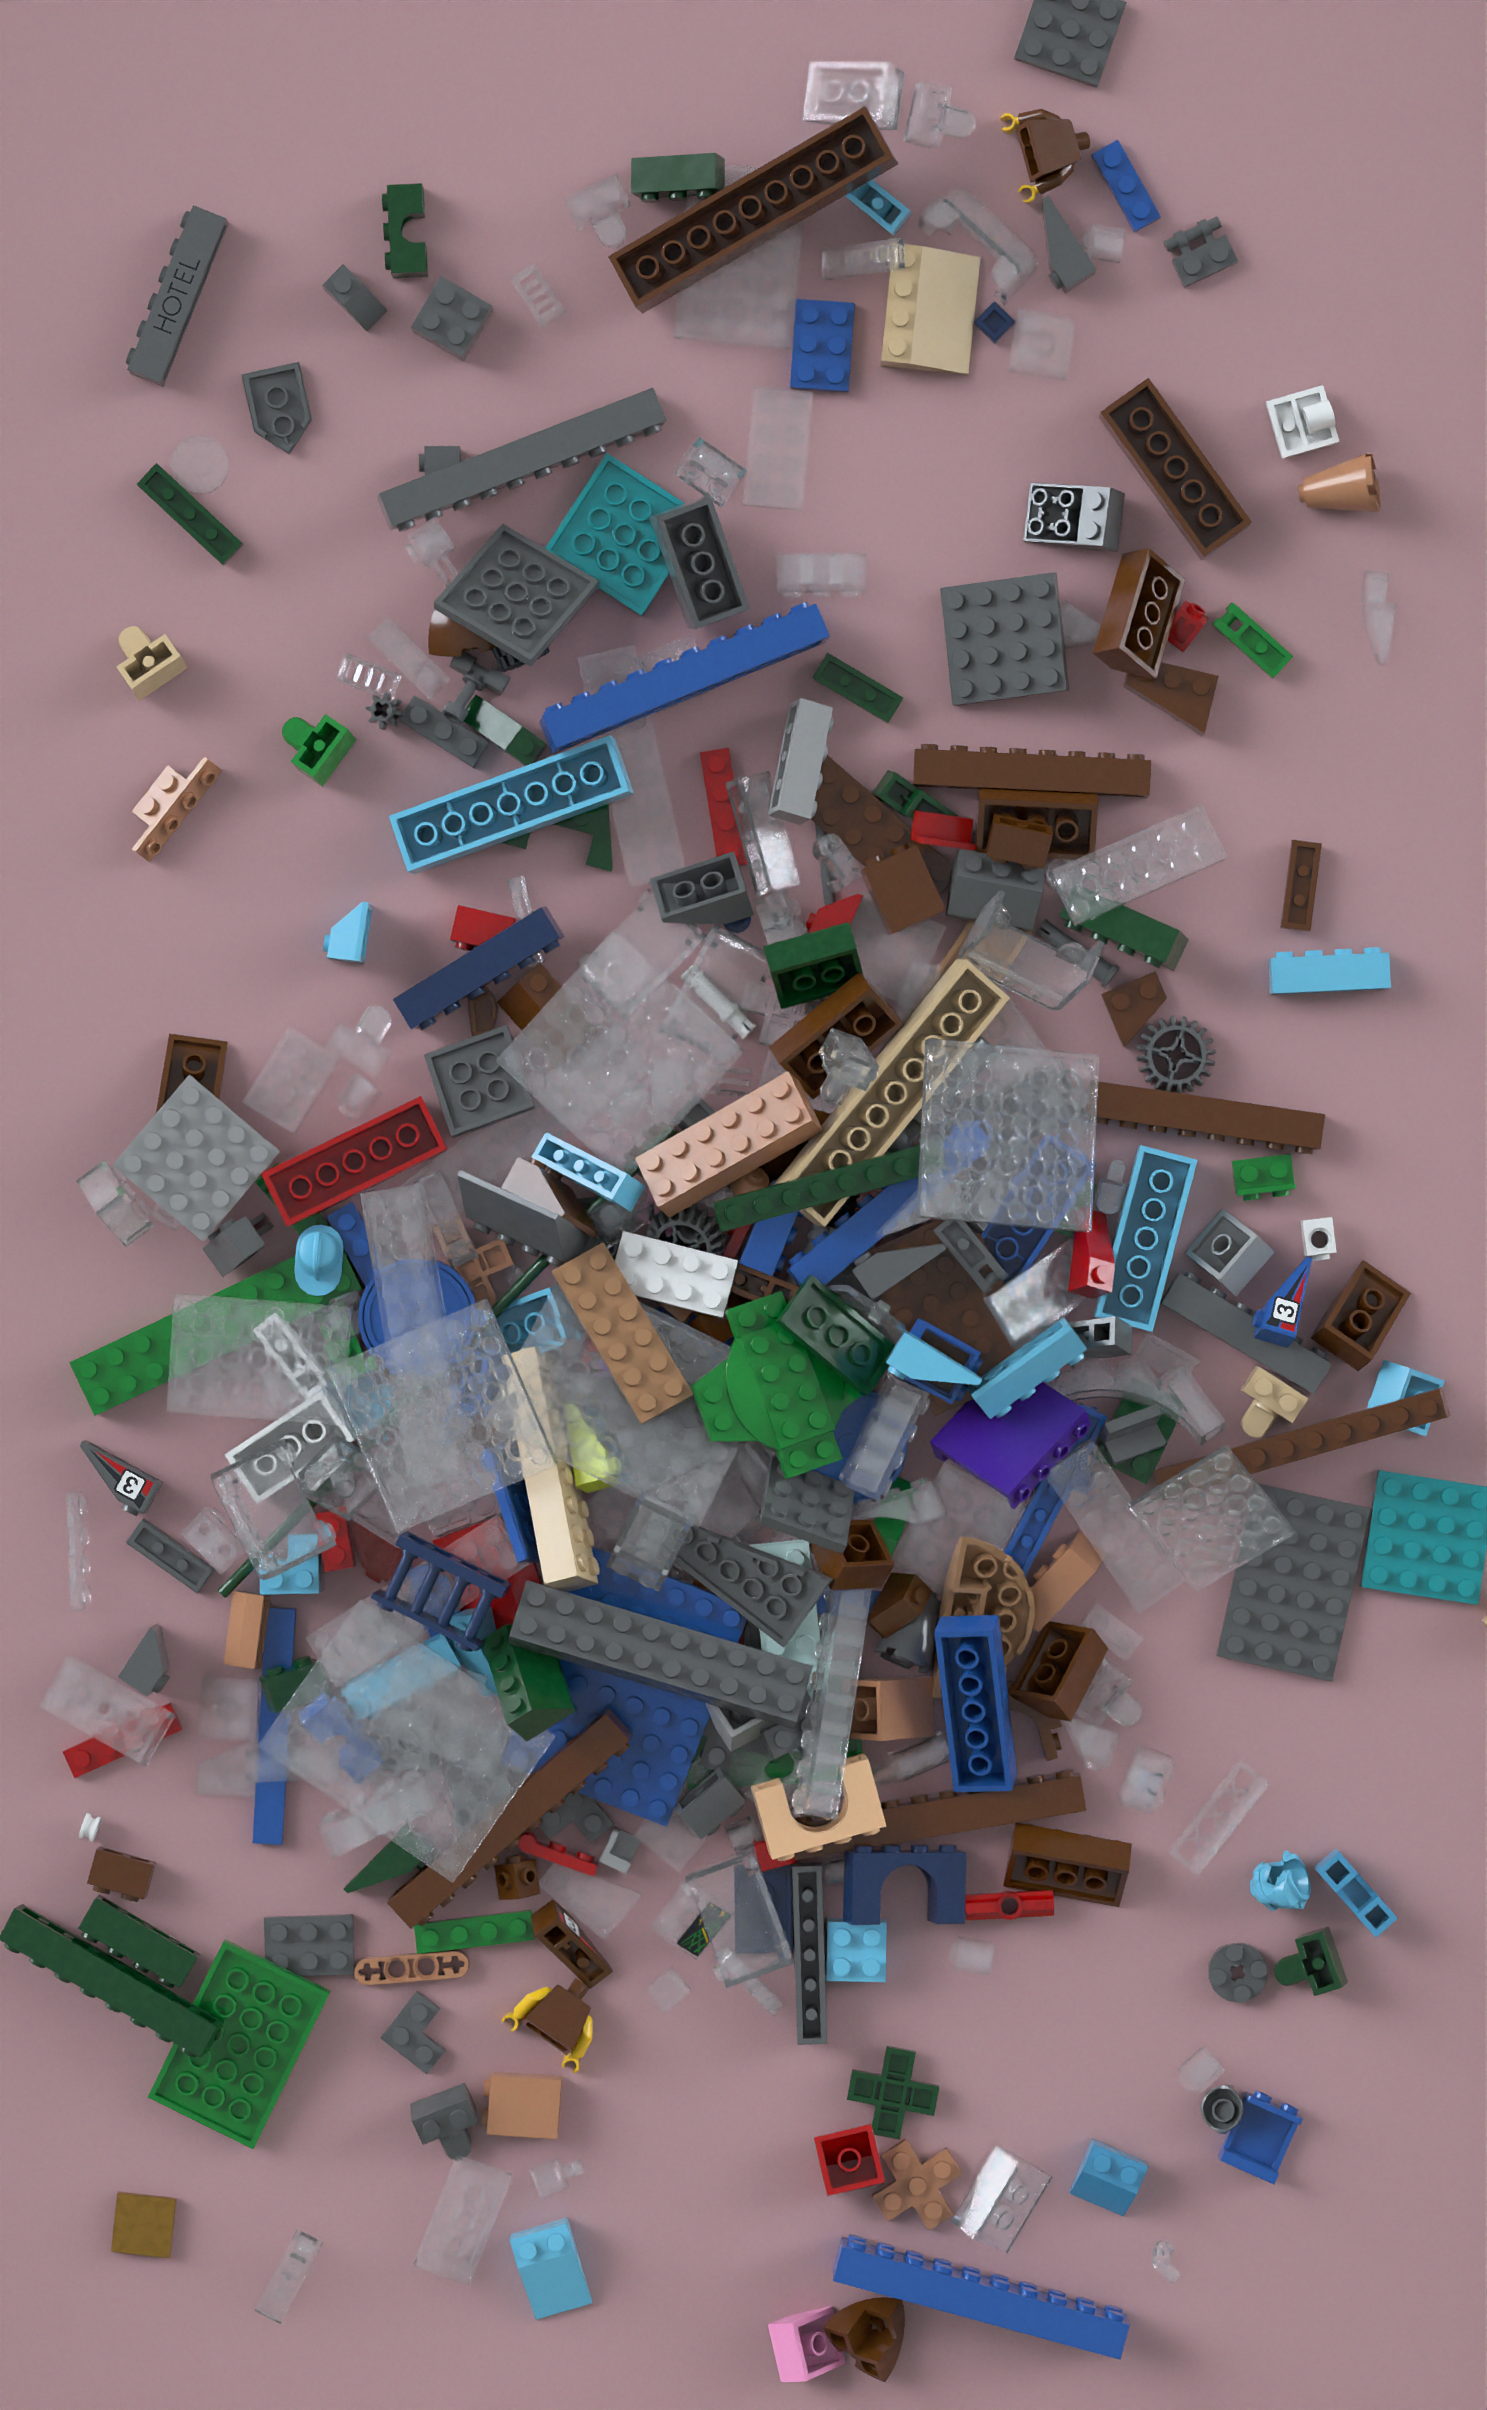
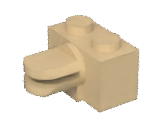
(148, 662)
(1271, 1400)

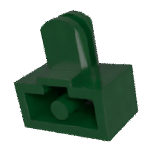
(1315, 1962)

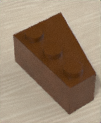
(1179, 693)

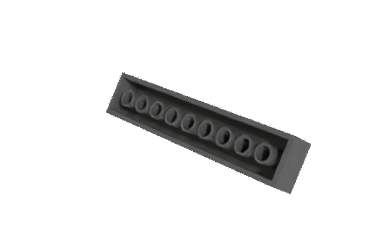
(660, 1654)

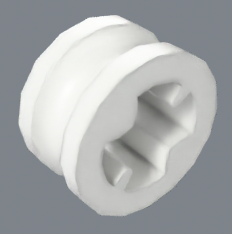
(89, 1827)

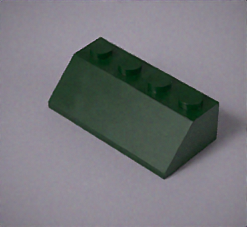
(528, 1685)

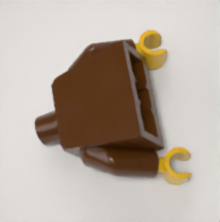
(1047, 147)

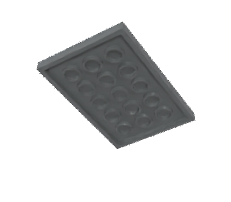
(1296, 1596)

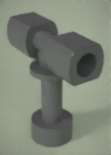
(476, 678)

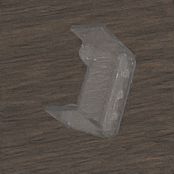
(1026, 963)

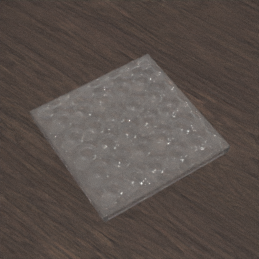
(619, 1054)
(1008, 1135)
(442, 1415)

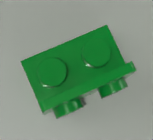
(1263, 1175)

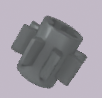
(377, 711)

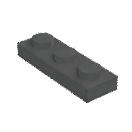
(444, 733)

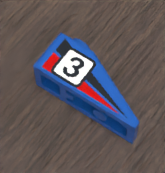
(1281, 1314)

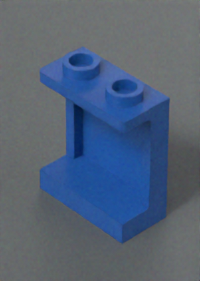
(1260, 2137)

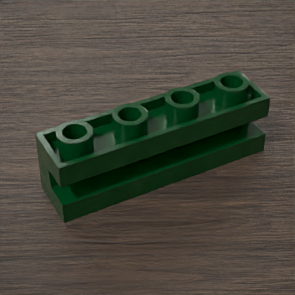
(138, 1941)

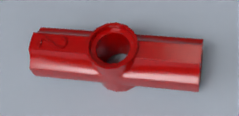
(988, 1905)

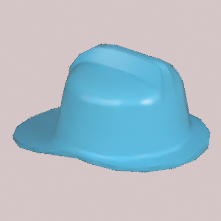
(318, 1260)

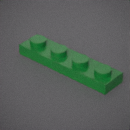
(474, 1931)

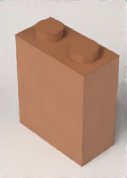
(522, 2105)

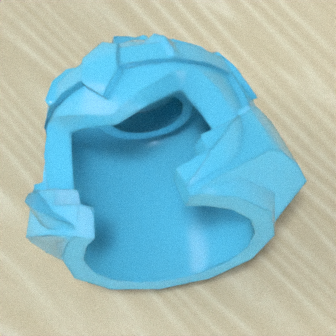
(1281, 1883)

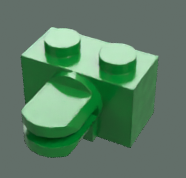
(318, 747)

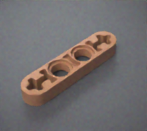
(412, 1971)

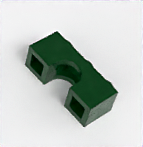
(404, 204)

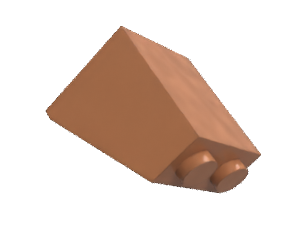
(893, 1708)

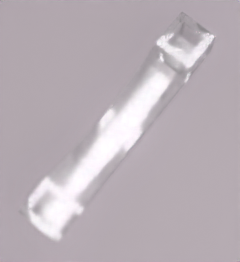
(915, 1505)

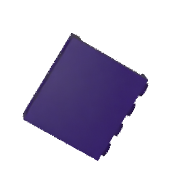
(1016, 1448)

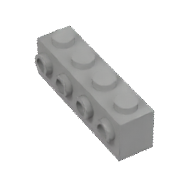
(801, 761)

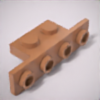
(169, 803)

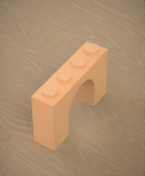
(858, 1815)

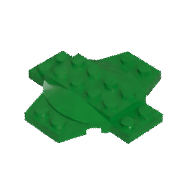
(773, 1391)

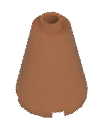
(1344, 486)

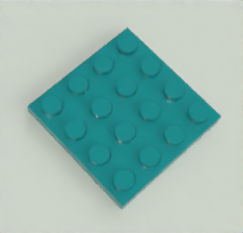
(613, 535)
(1426, 1537)

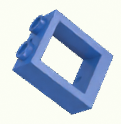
(973, 1362)

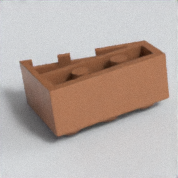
(1062, 1578)

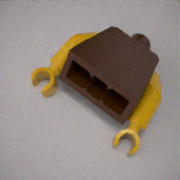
(558, 2018)

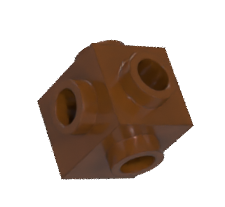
(517, 1878)

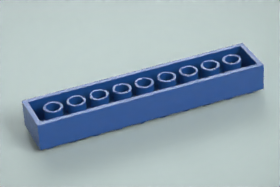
(684, 678)
(980, 2296)

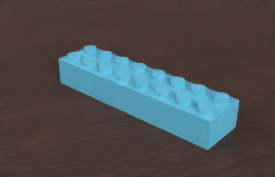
(511, 805)

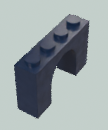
(868, 1868)

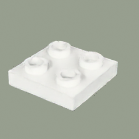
(1302, 422)

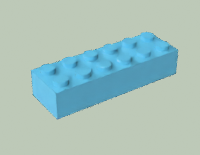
(1147, 1235)

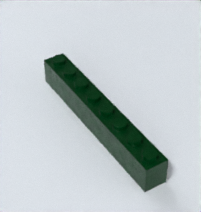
(110, 1981)

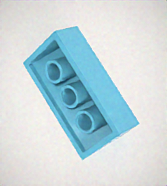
(1027, 1368)

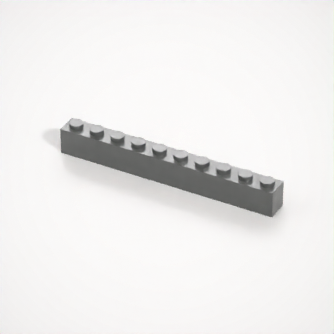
(521, 459)

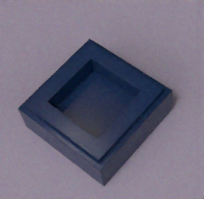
(994, 322)

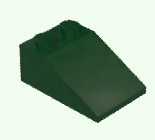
(1143, 1466)

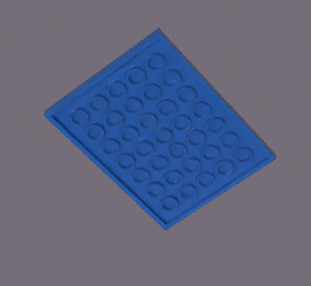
(662, 1723)

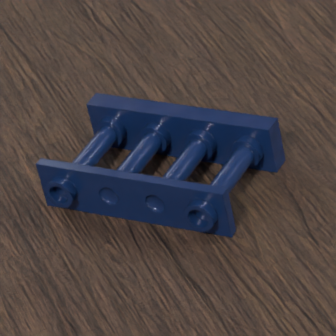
(465, 1575)

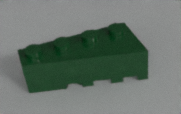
(1135, 934)

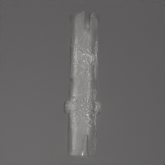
(518, 886)

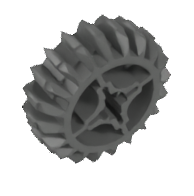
(1151, 1050)
(689, 1229)

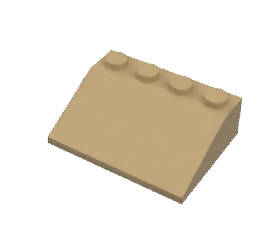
(931, 311)

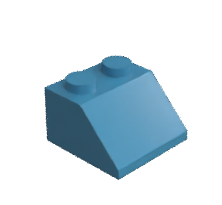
(1108, 2177)

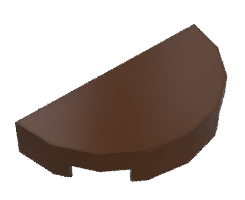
(483, 1012)

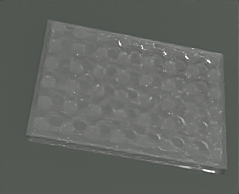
(595, 1426)
(404, 1741)

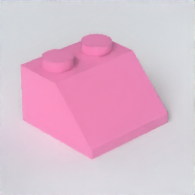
(803, 2346)

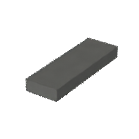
(170, 1556)

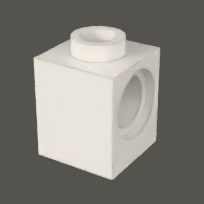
(1324, 1225)

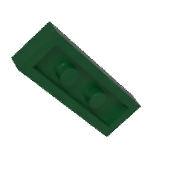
(857, 688)

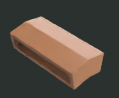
(247, 1629)

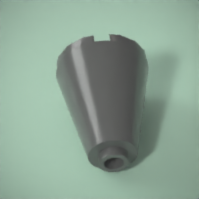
(914, 1641)

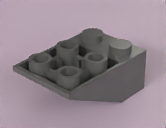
(1074, 516)

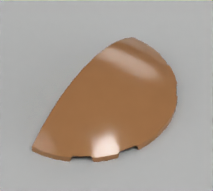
(987, 1583)

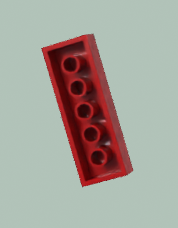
(354, 1162)

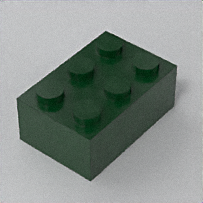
(812, 964)

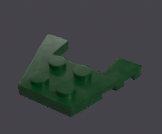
(591, 822)

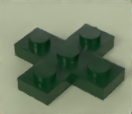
(893, 2092)

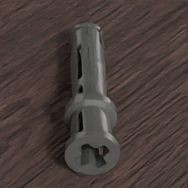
(1103, 972)

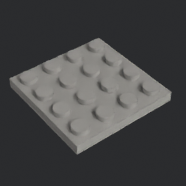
(196, 1158)

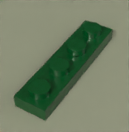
(190, 514)

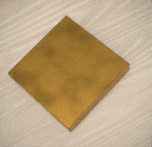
(143, 2224)

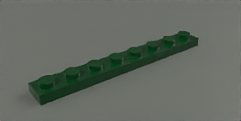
(817, 1188)

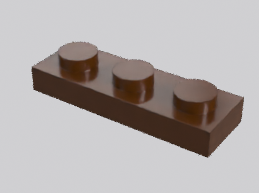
(1301, 885)

